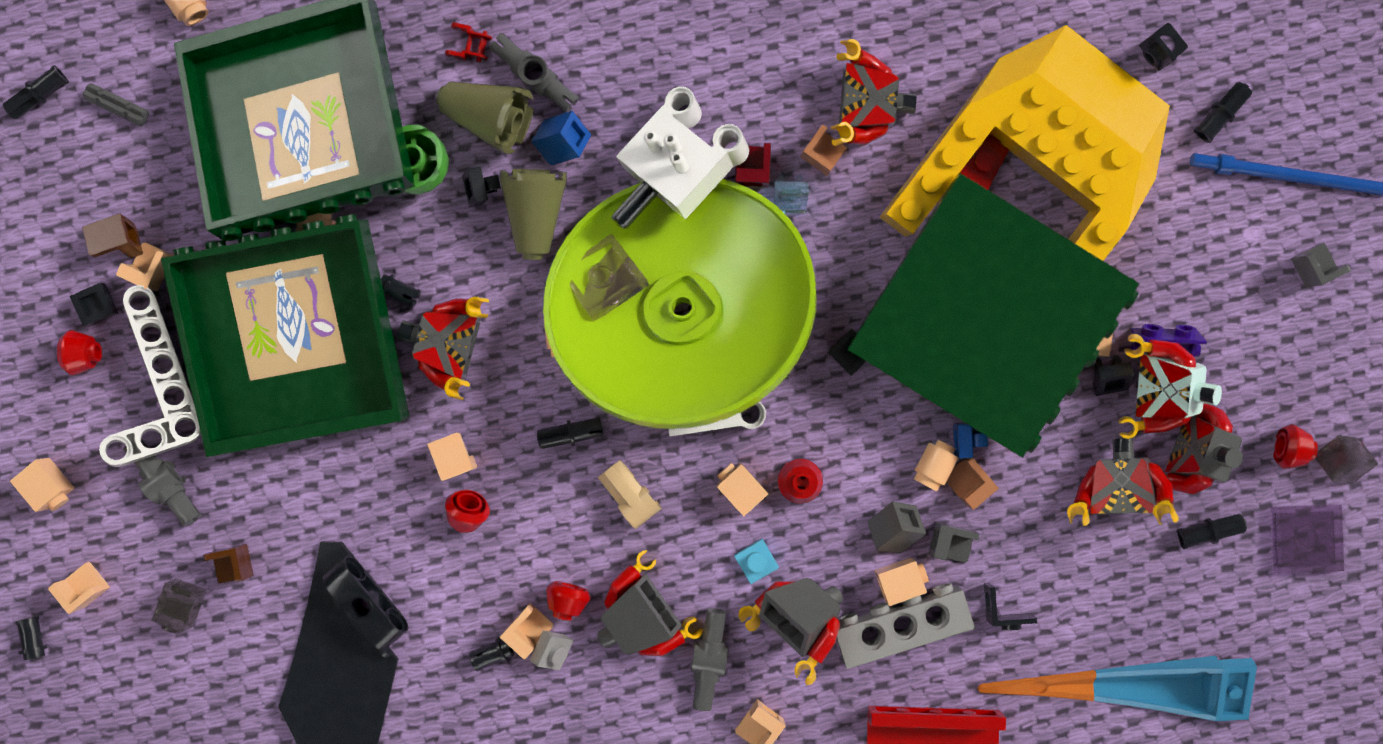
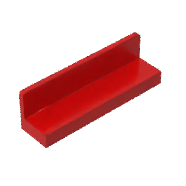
(933, 725)

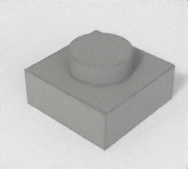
(551, 650)

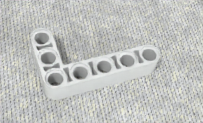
(161, 383)

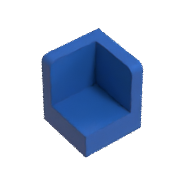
(561, 138)

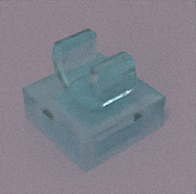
(791, 196)

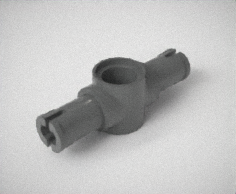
(522, 61)
(165, 486)
(709, 659)

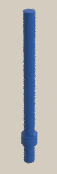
(1227, 165)

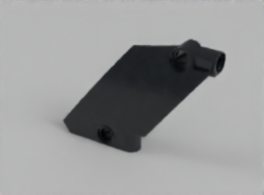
(342, 655)

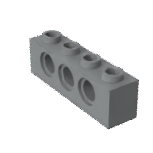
(953, 620)

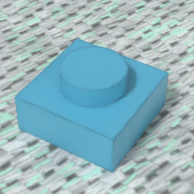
(756, 561)

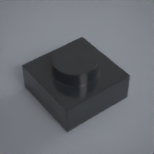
(94, 304)
(846, 359)

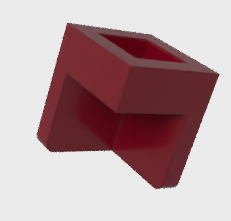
(756, 168)

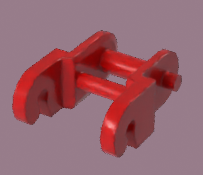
(471, 34)

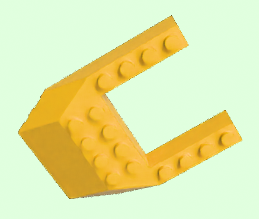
(1067, 119)

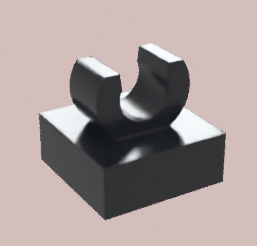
(478, 187)
(1112, 378)

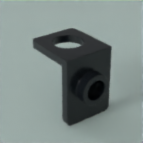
(1157, 52)
(1007, 622)

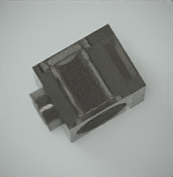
(178, 605)

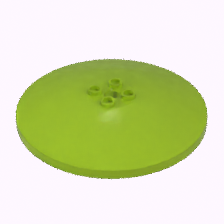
(747, 321)

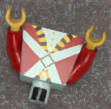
(1168, 387)

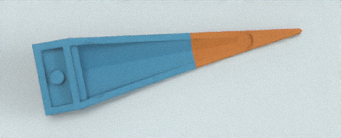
(1186, 687)

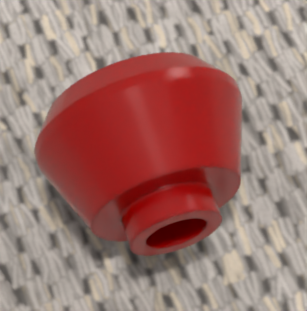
(78, 352)
(1294, 447)
(789, 481)
(466, 510)
(566, 599)

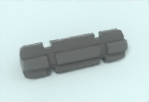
(115, 104)

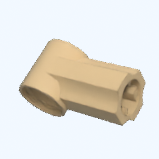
(632, 498)

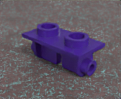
(1185, 335)

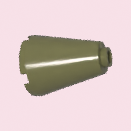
(488, 111)
(533, 208)

